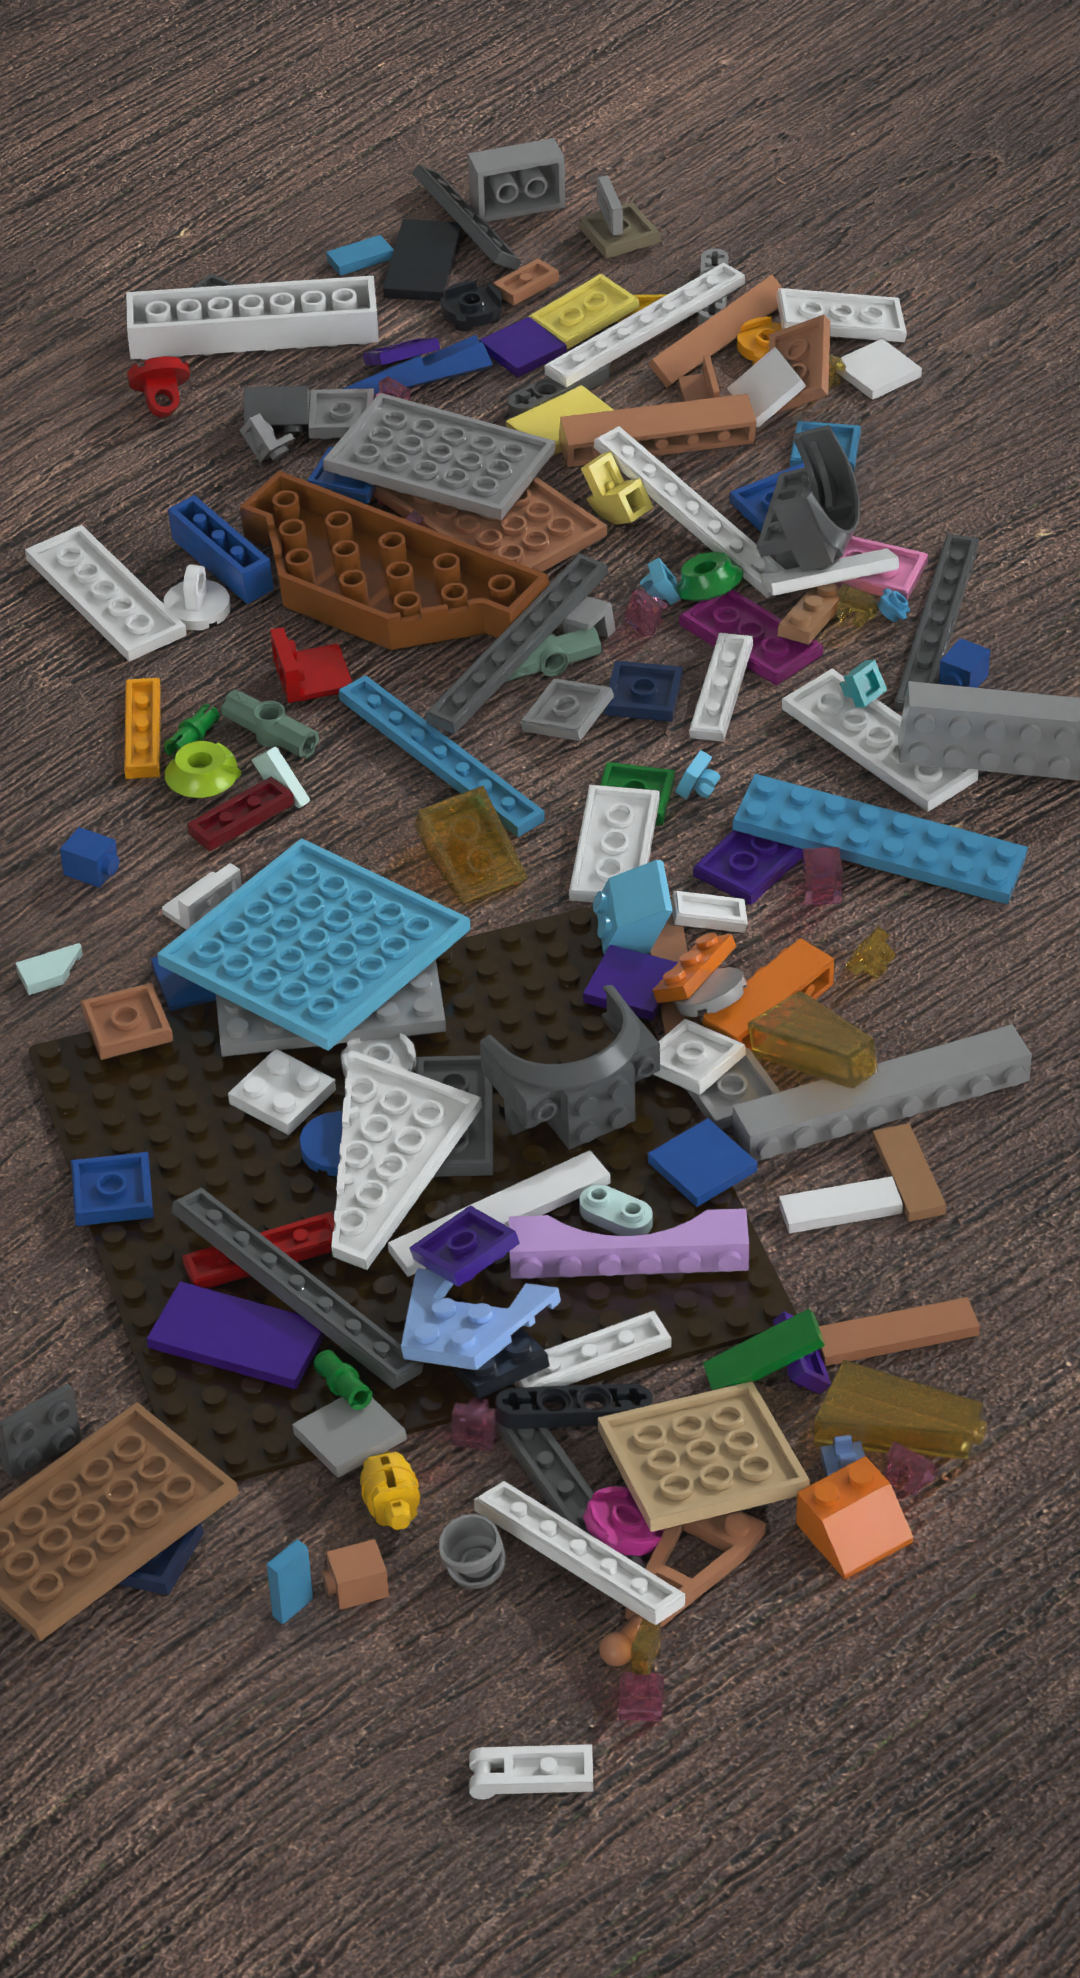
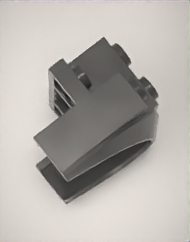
(817, 525)
(579, 1096)

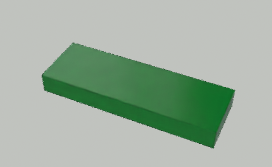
(765, 1352)

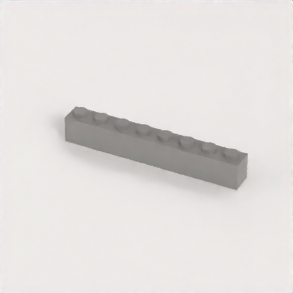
(897, 1091)

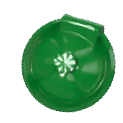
(708, 577)

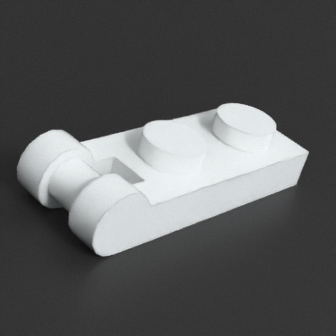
(531, 1770)

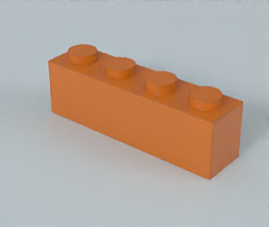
(793, 970)

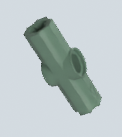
(557, 652)
(270, 724)

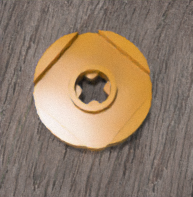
(754, 337)

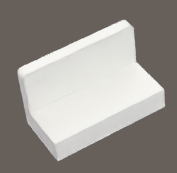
(203, 896)

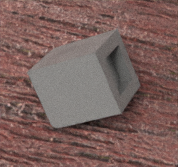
(591, 613)

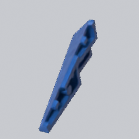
(450, 362)

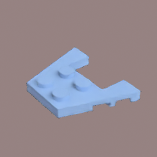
(462, 1332)

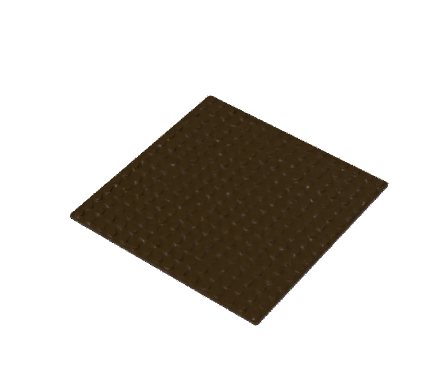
(174, 1104)

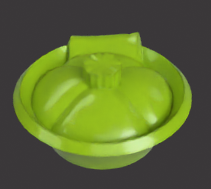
(202, 770)

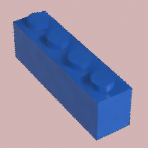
(220, 549)

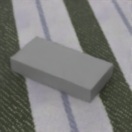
(610, 205)

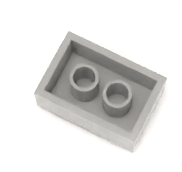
(517, 180)

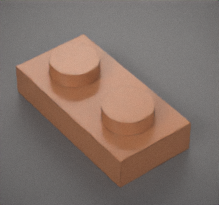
(526, 281)

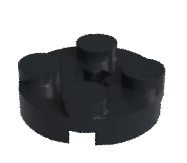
(471, 305)

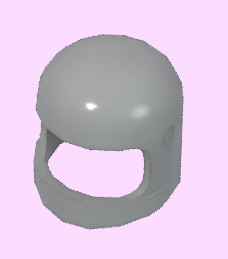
(472, 1551)

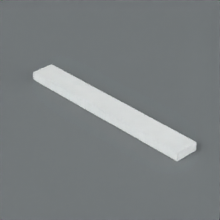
(644, 325)
(687, 506)

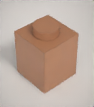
(356, 1574)

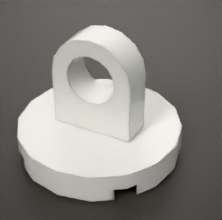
(198, 600)

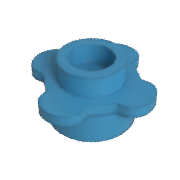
(893, 605)

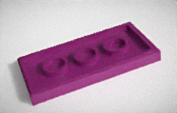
(732, 613)

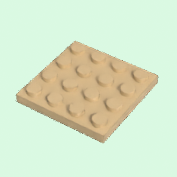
(702, 1456)

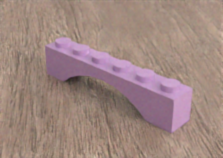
(706, 1243)

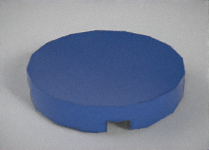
(321, 1142)

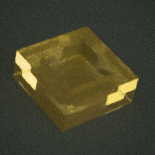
(645, 1647)

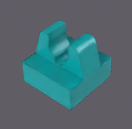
(863, 683)

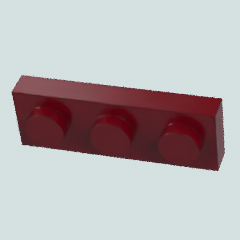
(240, 813)

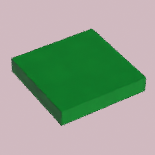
(642, 778)

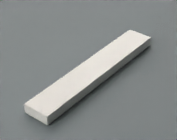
(527, 1198)
(580, 1553)

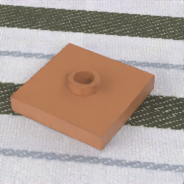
(126, 1021)

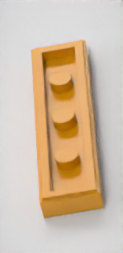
(142, 728)

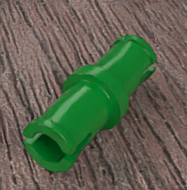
(192, 729)
(342, 1380)

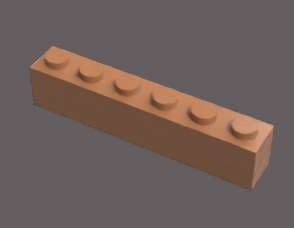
(663, 427)

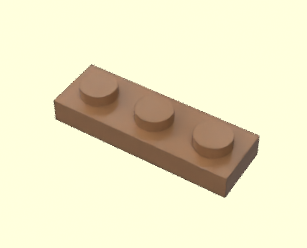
(810, 614)

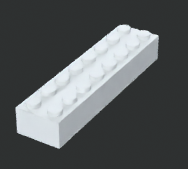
(252, 317)

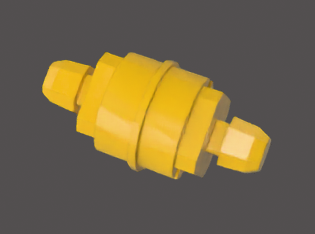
(390, 1489)

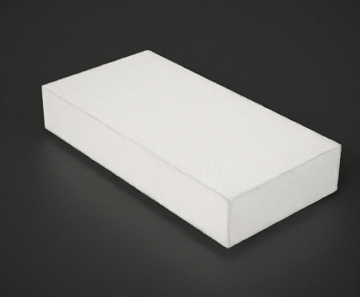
(709, 911)

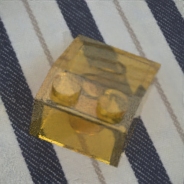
(469, 846)

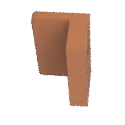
(699, 386)

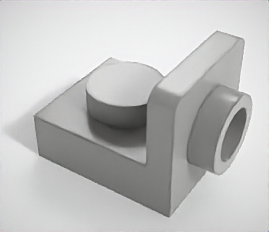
(262, 440)

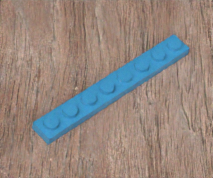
(439, 753)

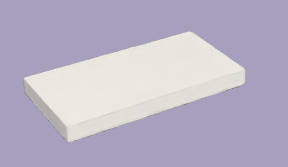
(848, 313)
(612, 837)

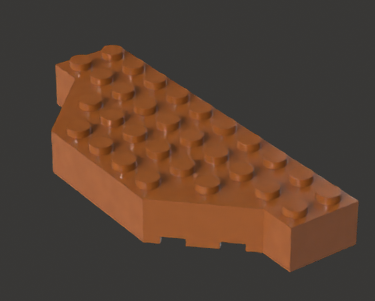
(380, 570)

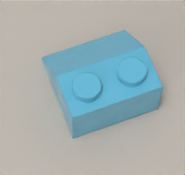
(633, 908)

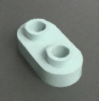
(612, 1211)

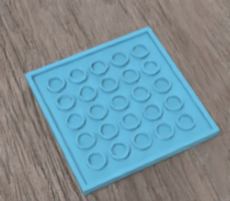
(314, 943)

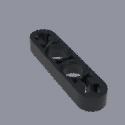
(572, 1401)

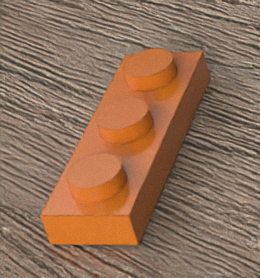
(694, 967)

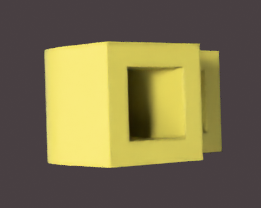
(612, 496)

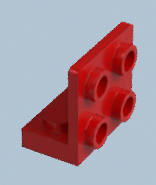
(309, 671)

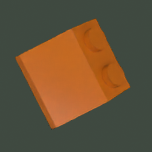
(853, 1517)

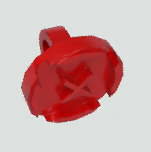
(158, 377)

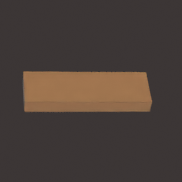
(910, 1172)

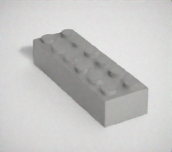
(990, 730)

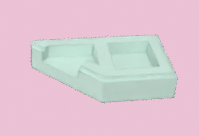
(273, 764)
(48, 969)

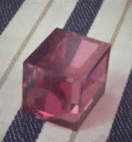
(822, 876)

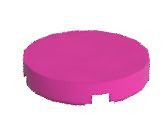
(617, 1522)

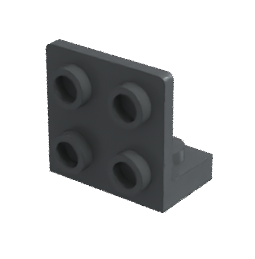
(39, 1431)

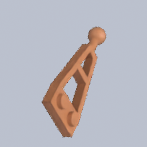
(731, 1532)

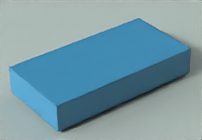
(360, 255)
(290, 1581)

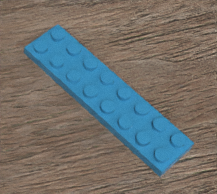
(881, 838)

